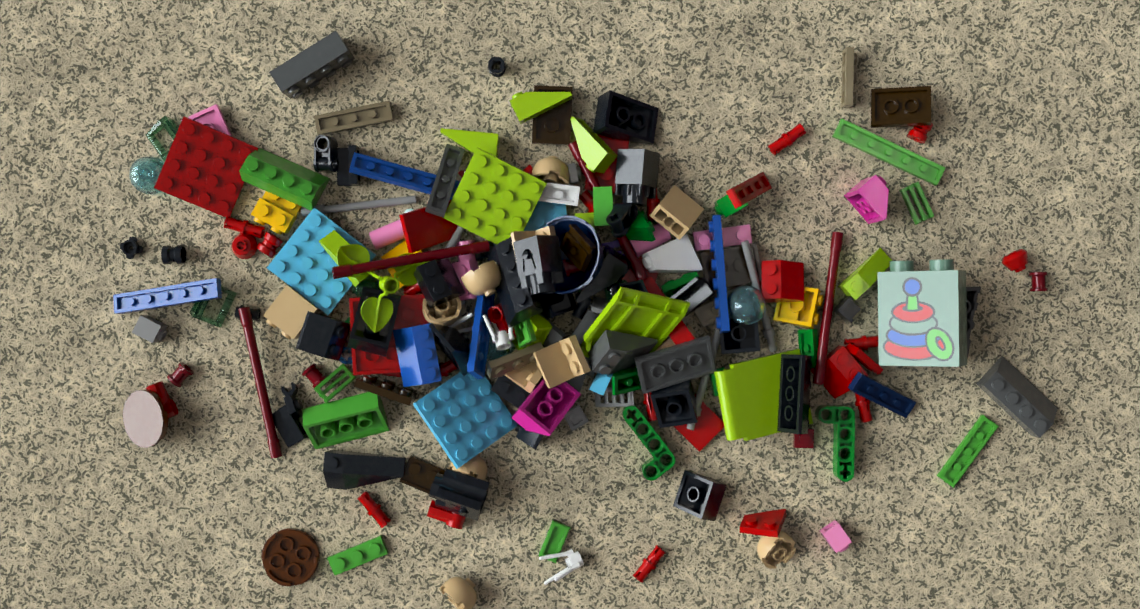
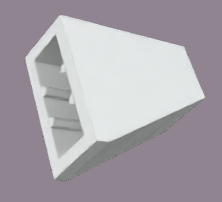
(672, 257)

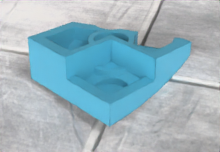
(600, 383)

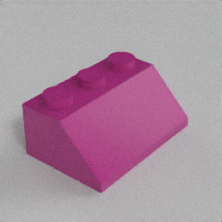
(870, 198)
(545, 407)

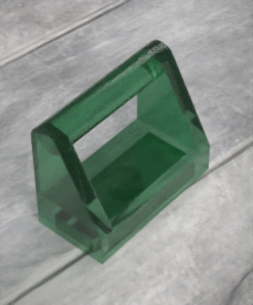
(171, 128)
(198, 308)

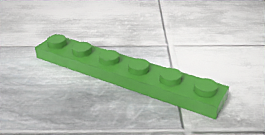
(888, 152)

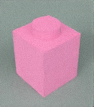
(836, 536)

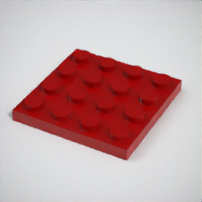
(204, 167)
(408, 315)

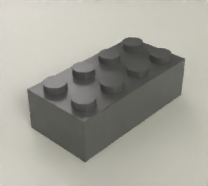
(312, 65)

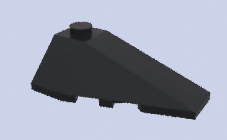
(357, 469)

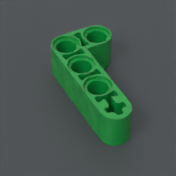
(645, 438)
(838, 442)

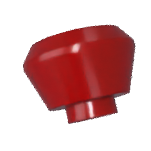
(248, 248)
(1016, 260)

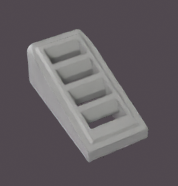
(598, 304)
(630, 396)

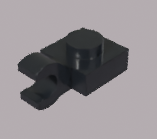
(292, 403)

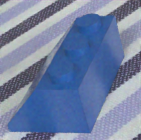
(417, 355)

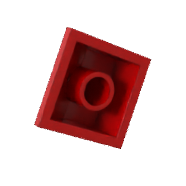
(782, 281)
(840, 371)

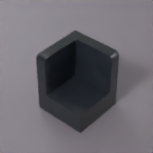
(847, 309)

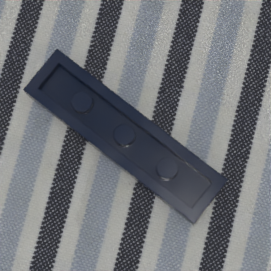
(882, 395)

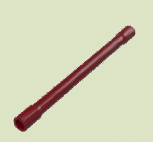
(636, 265)
(349, 270)
(247, 323)
(820, 367)

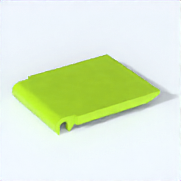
(638, 315)
(751, 396)

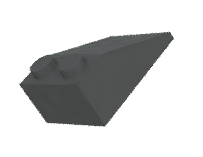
(617, 351)

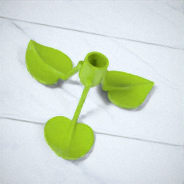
(377, 311)

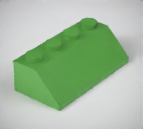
(283, 178)
(345, 420)

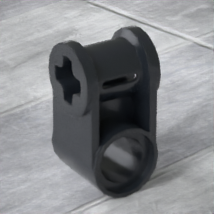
(325, 155)
(622, 218)

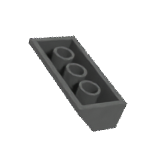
(1018, 397)

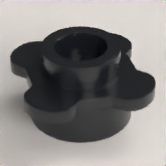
(125, 247)

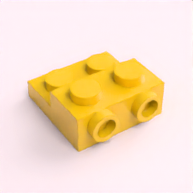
(276, 212)
(800, 313)

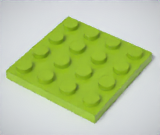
(494, 198)

